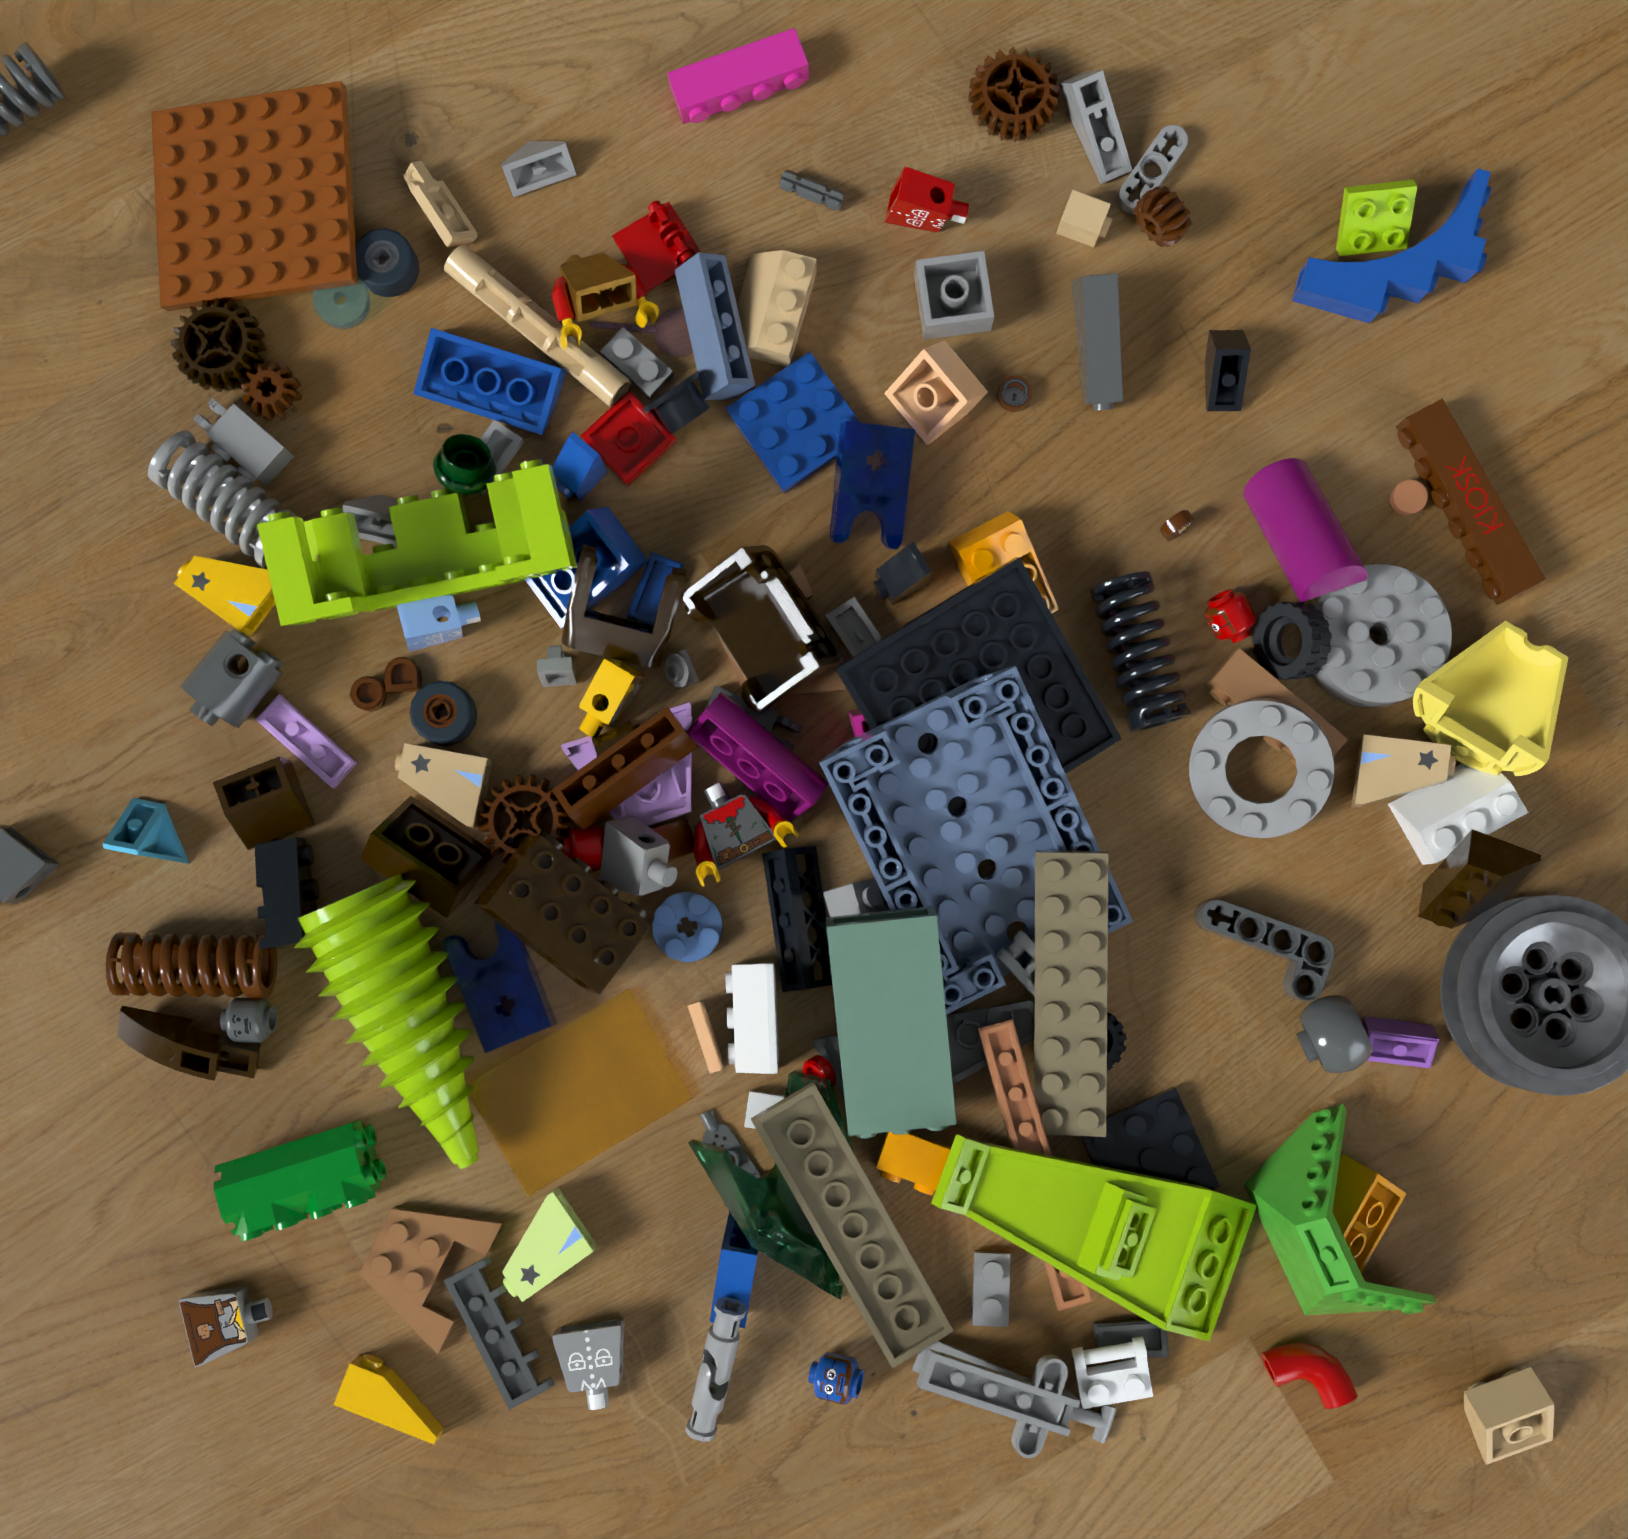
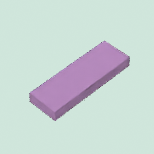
(306, 741)

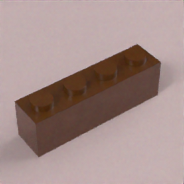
(624, 768)

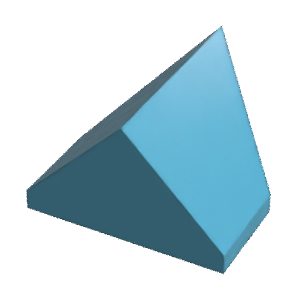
(147, 832)

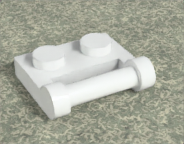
(1112, 1381)

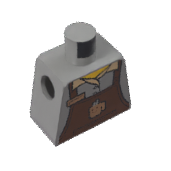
(221, 1321)

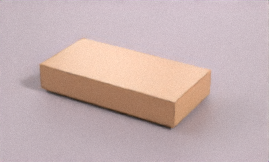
(706, 1036)

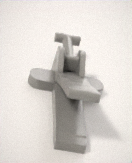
(1035, 1402)

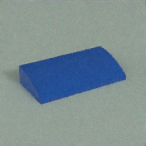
(489, 381)

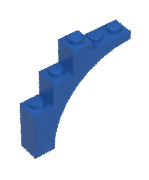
(1364, 288)

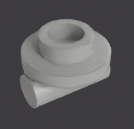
(680, 670)

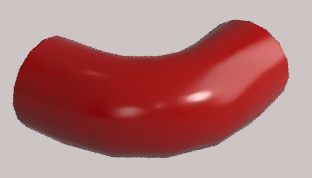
(1314, 1365)

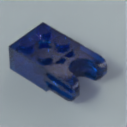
(863, 489)
(490, 980)

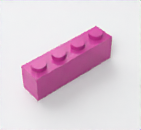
(739, 76)

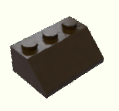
(427, 850)
(1473, 879)

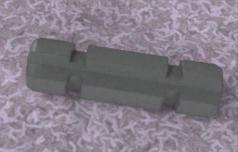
(812, 190)

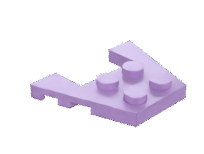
(663, 797)

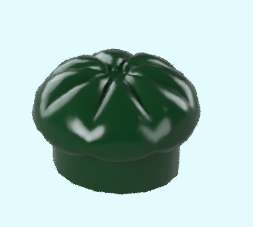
(464, 464)

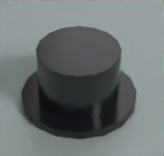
(679, 404)

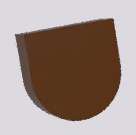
(402, 676)

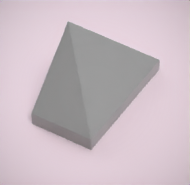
(537, 166)
(373, 518)

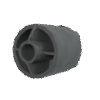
(220, 686)

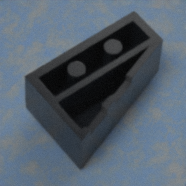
(287, 889)

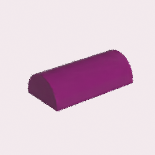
(1302, 529)
(757, 757)

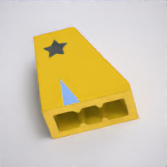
(230, 590)

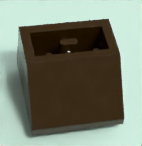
(264, 802)

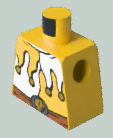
(616, 682)

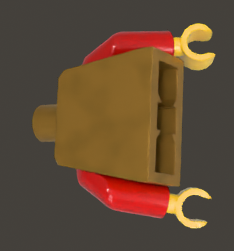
(596, 288)

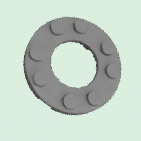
(1278, 721)

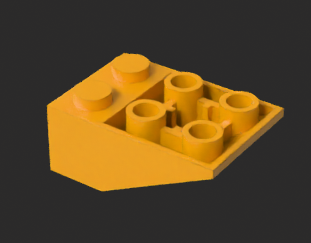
(994, 545)

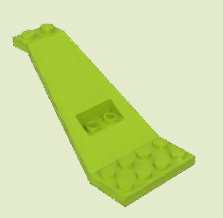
(1126, 1234)

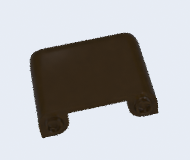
(763, 624)

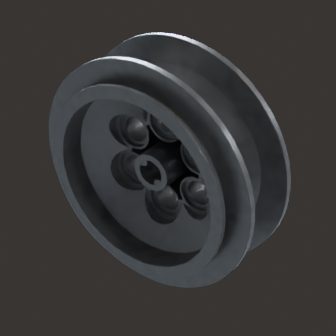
(1587, 1045)

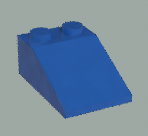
(617, 562)

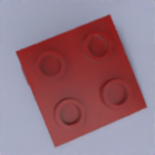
(656, 245)

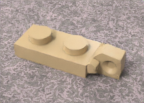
(439, 206)

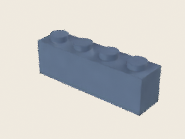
(714, 326)

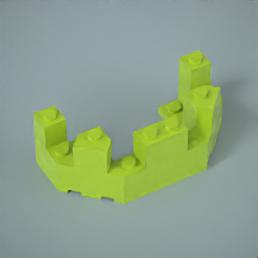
(323, 574)

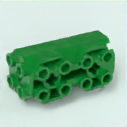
(299, 1179)

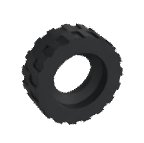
(1314, 646)

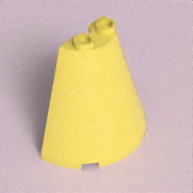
(1495, 702)

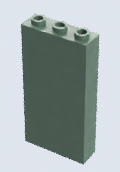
(891, 1021)

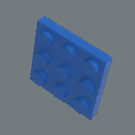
(793, 421)

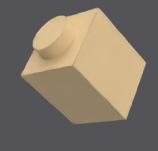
(1084, 219)

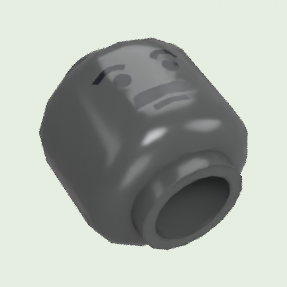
(249, 1019)

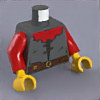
(735, 830)

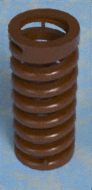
(187, 958)

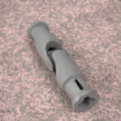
(715, 1369)

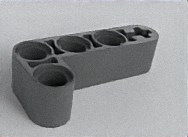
(1262, 940)

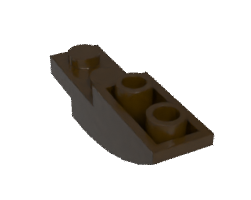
(177, 1046)

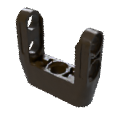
(613, 635)

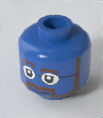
(836, 1378)

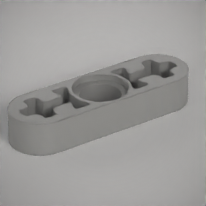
(1154, 155)

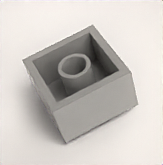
(953, 295)

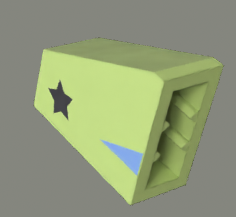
(548, 1248)

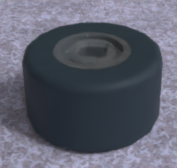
(392, 274)

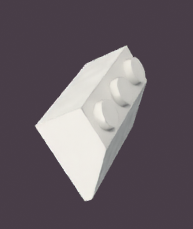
(1445, 813)
(753, 1018)

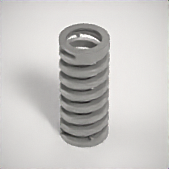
(216, 487)

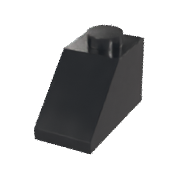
(1226, 369)
(902, 575)

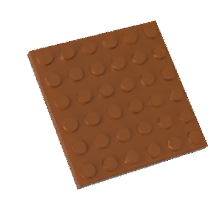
(254, 196)

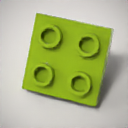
(1376, 217)

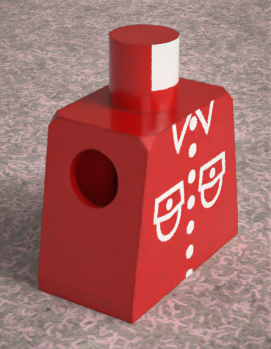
(923, 202)

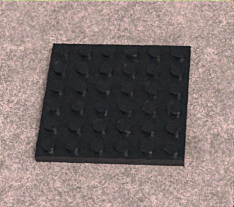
(973, 634)

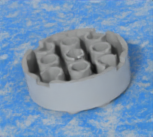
(1411, 633)

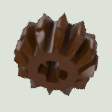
(1162, 216)
(263, 383)

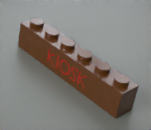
(1469, 502)

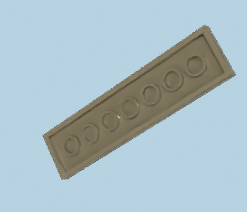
(1071, 991)
(852, 1224)

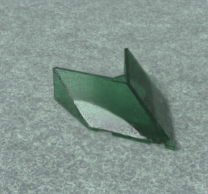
(767, 1206)

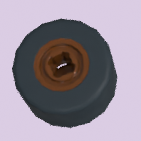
(455, 718)

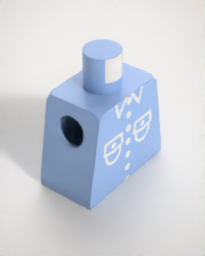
(421, 623)

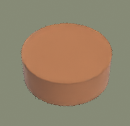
(1408, 497)

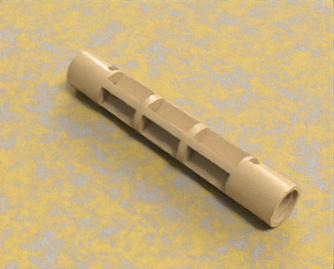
(536, 325)

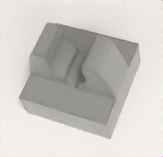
(556, 669)

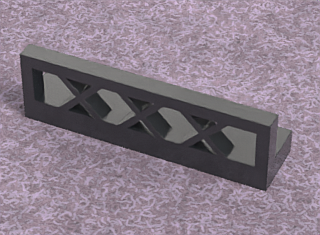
(793, 919)

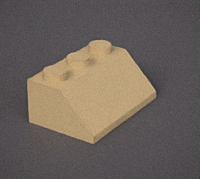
(775, 304)

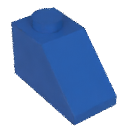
(577, 468)

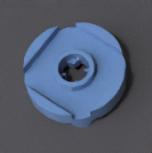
(677, 944)

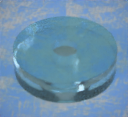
(344, 315)

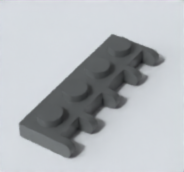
(495, 1334)

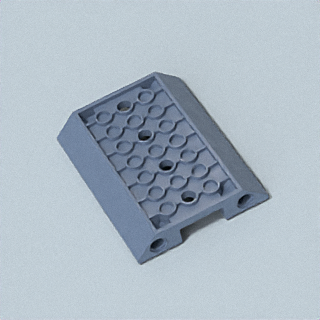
(923, 856)

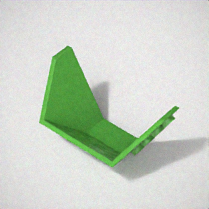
(1296, 1207)

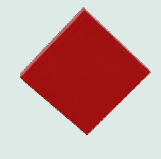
(628, 438)

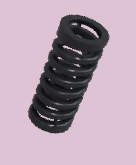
(1111, 595)

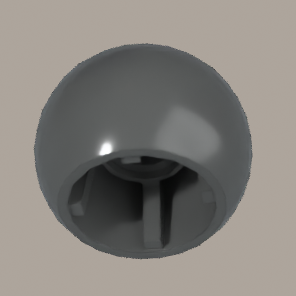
(1334, 1035)

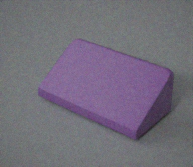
(1401, 1042)

